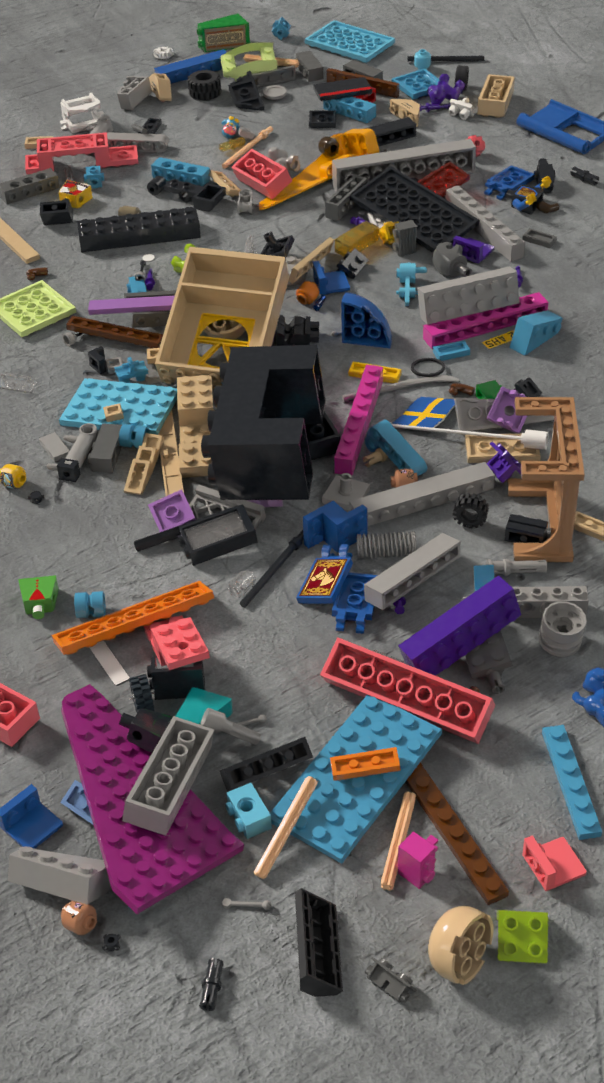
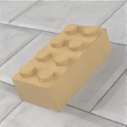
(496, 95)

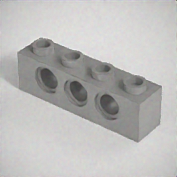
(534, 600)

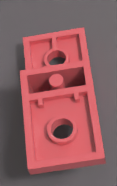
(176, 642)

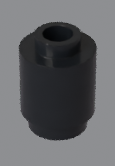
(156, 185)

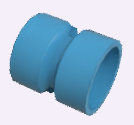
(132, 435)
(90, 604)

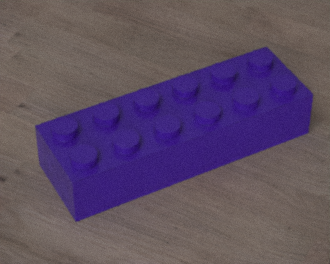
(462, 628)

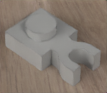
(246, 133)

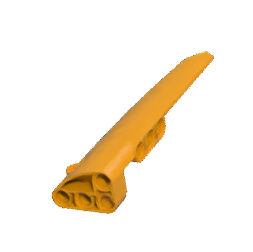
(351, 144)

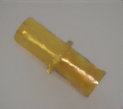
(232, 144)

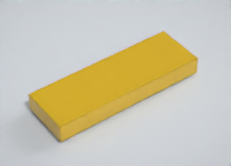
(390, 375)

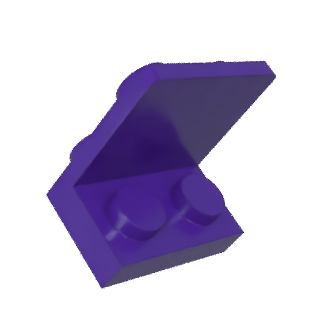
(473, 249)

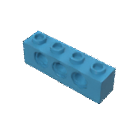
(352, 108)
(181, 171)

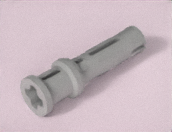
(506, 566)

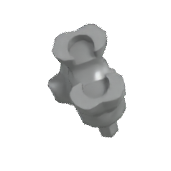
(281, 157)

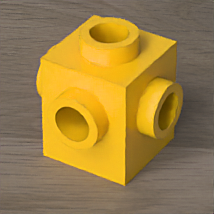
(385, 232)

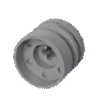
(562, 629)

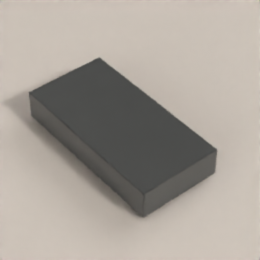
(539, 238)

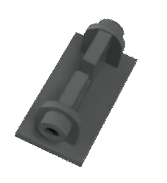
(398, 986)

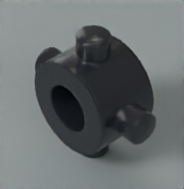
(36, 497)
(111, 942)

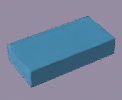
(451, 350)

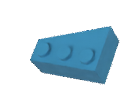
(534, 330)

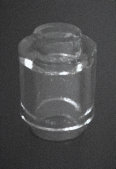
(241, 583)

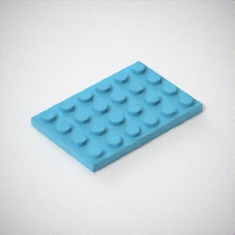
(350, 41)
(139, 403)

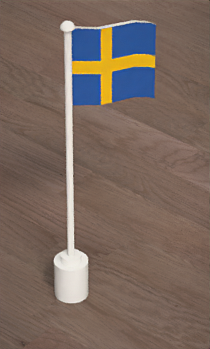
(429, 412)

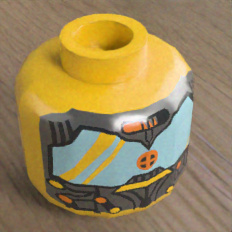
(12, 476)

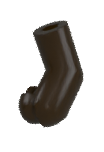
(547, 208)

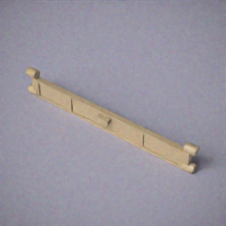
(170, 458)

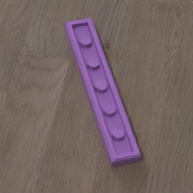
(130, 305)

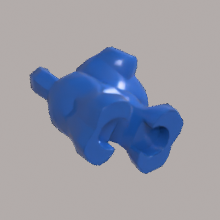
(594, 703)

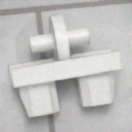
(462, 107)

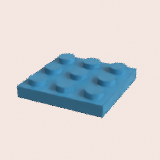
(416, 83)

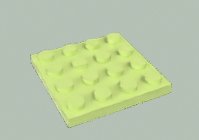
(34, 308)

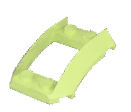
(266, 63)

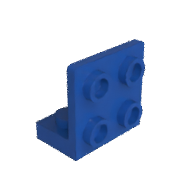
(329, 282)
(28, 819)

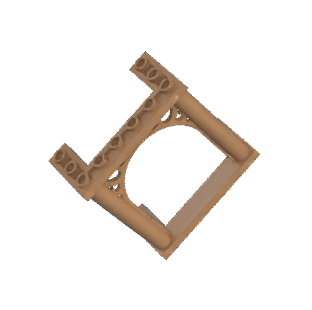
(554, 479)

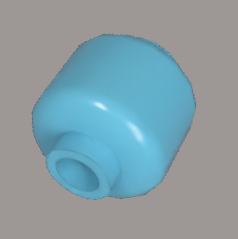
(422, 59)

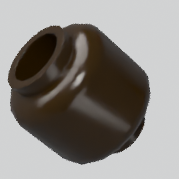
(328, 146)

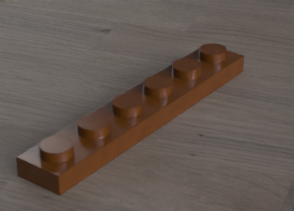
(382, 86)
(114, 332)

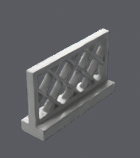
(212, 497)

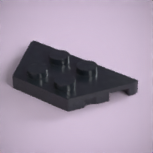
(245, 93)

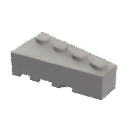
(59, 874)

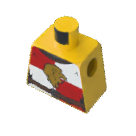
(76, 193)

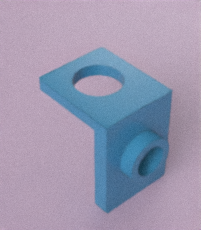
(482, 575)

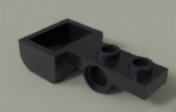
(204, 197)

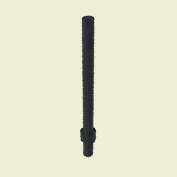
(451, 58)
(294, 544)

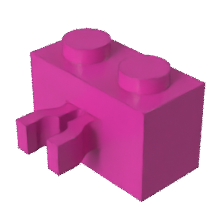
(417, 859)

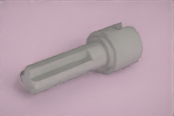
(218, 721)

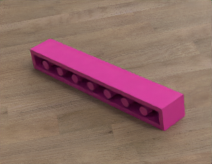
(358, 420)

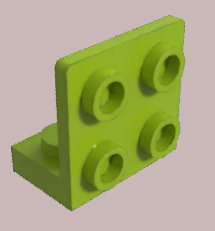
(522, 936)

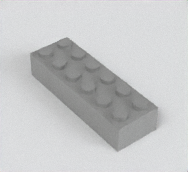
(468, 295)
(168, 776)

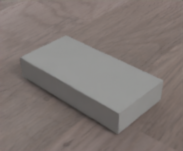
(54, 446)

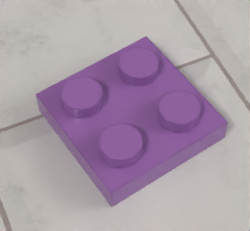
(171, 511)

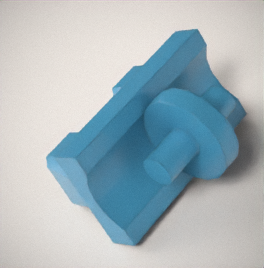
(130, 370)

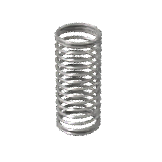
(360, 543)

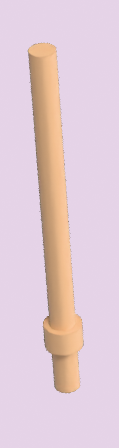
(261, 136)

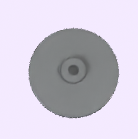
(274, 92)

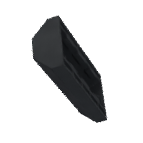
(318, 945)

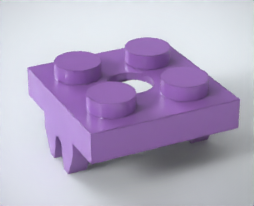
(497, 415)

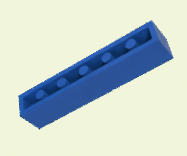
(181, 70)

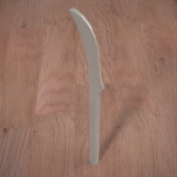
(409, 382)

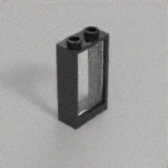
(217, 535)

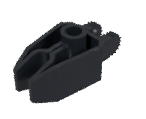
(543, 170)

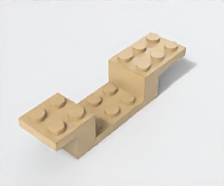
(194, 403)

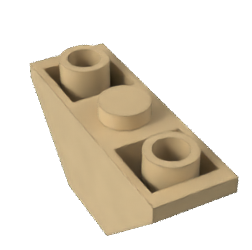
(161, 86)
(405, 108)

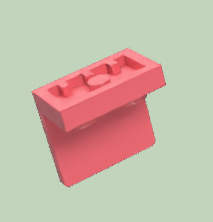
(552, 862)

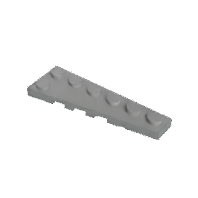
(473, 414)

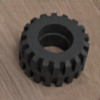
(204, 85)

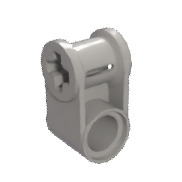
(245, 201)

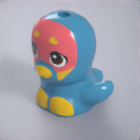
(230, 127)

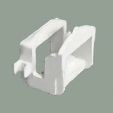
(80, 105)

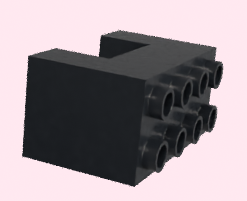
(260, 423)

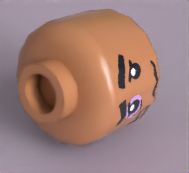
(403, 477)
(78, 917)

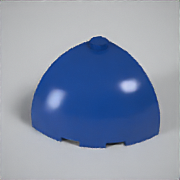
(363, 322)

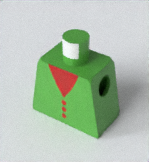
(39, 595)

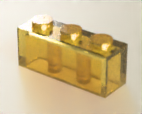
(358, 238)

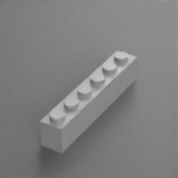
(412, 571)

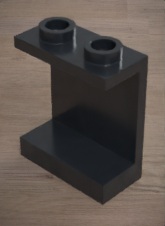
(175, 682)

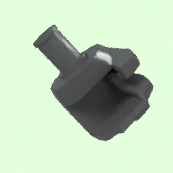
(450, 260)

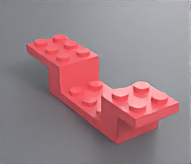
(80, 144)

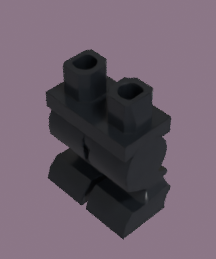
(298, 332)

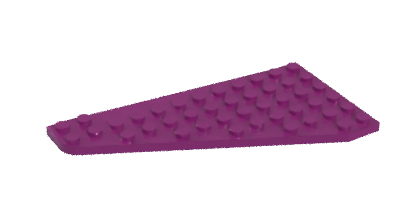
(138, 861)

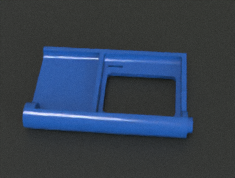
(555, 118)

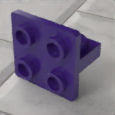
(503, 463)

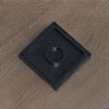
(322, 119)

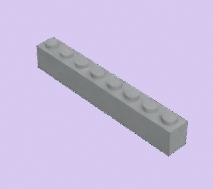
(489, 226)
(426, 493)

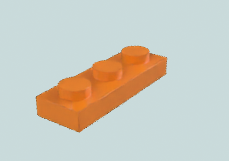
(365, 763)

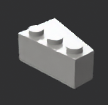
(133, 91)

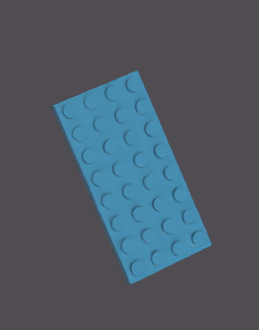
(346, 808)

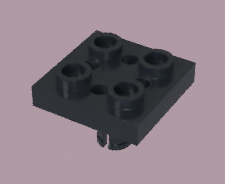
(277, 247)

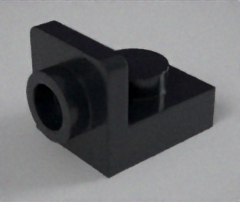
(97, 359)
(528, 388)

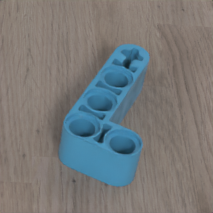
(393, 444)

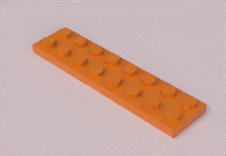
(132, 617)

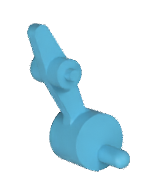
(407, 275)

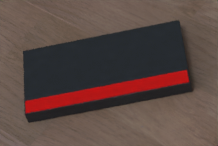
(342, 89)

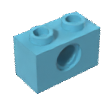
(247, 799)

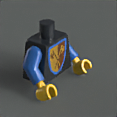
(527, 197)

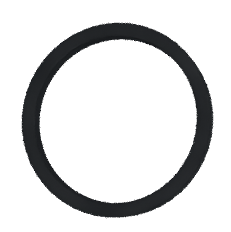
(431, 374)

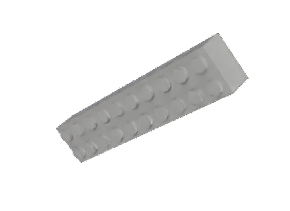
(412, 162)

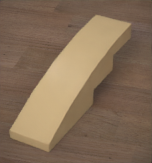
(144, 464)

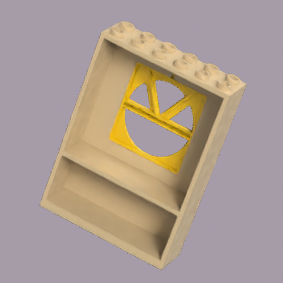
(217, 288)

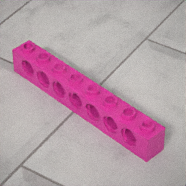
(482, 322)

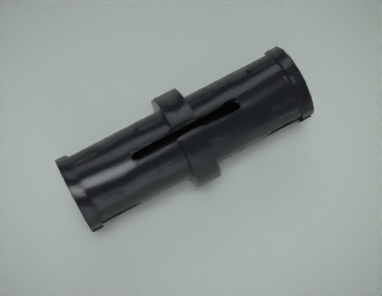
(584, 175)
(211, 984)

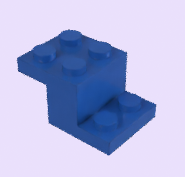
(334, 525)

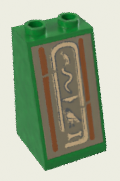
(223, 33)

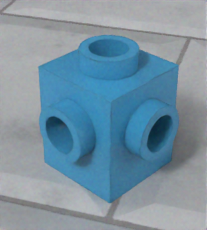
(281, 28)
(94, 176)

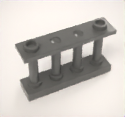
(150, 318)

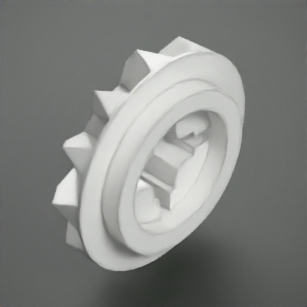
(163, 52)

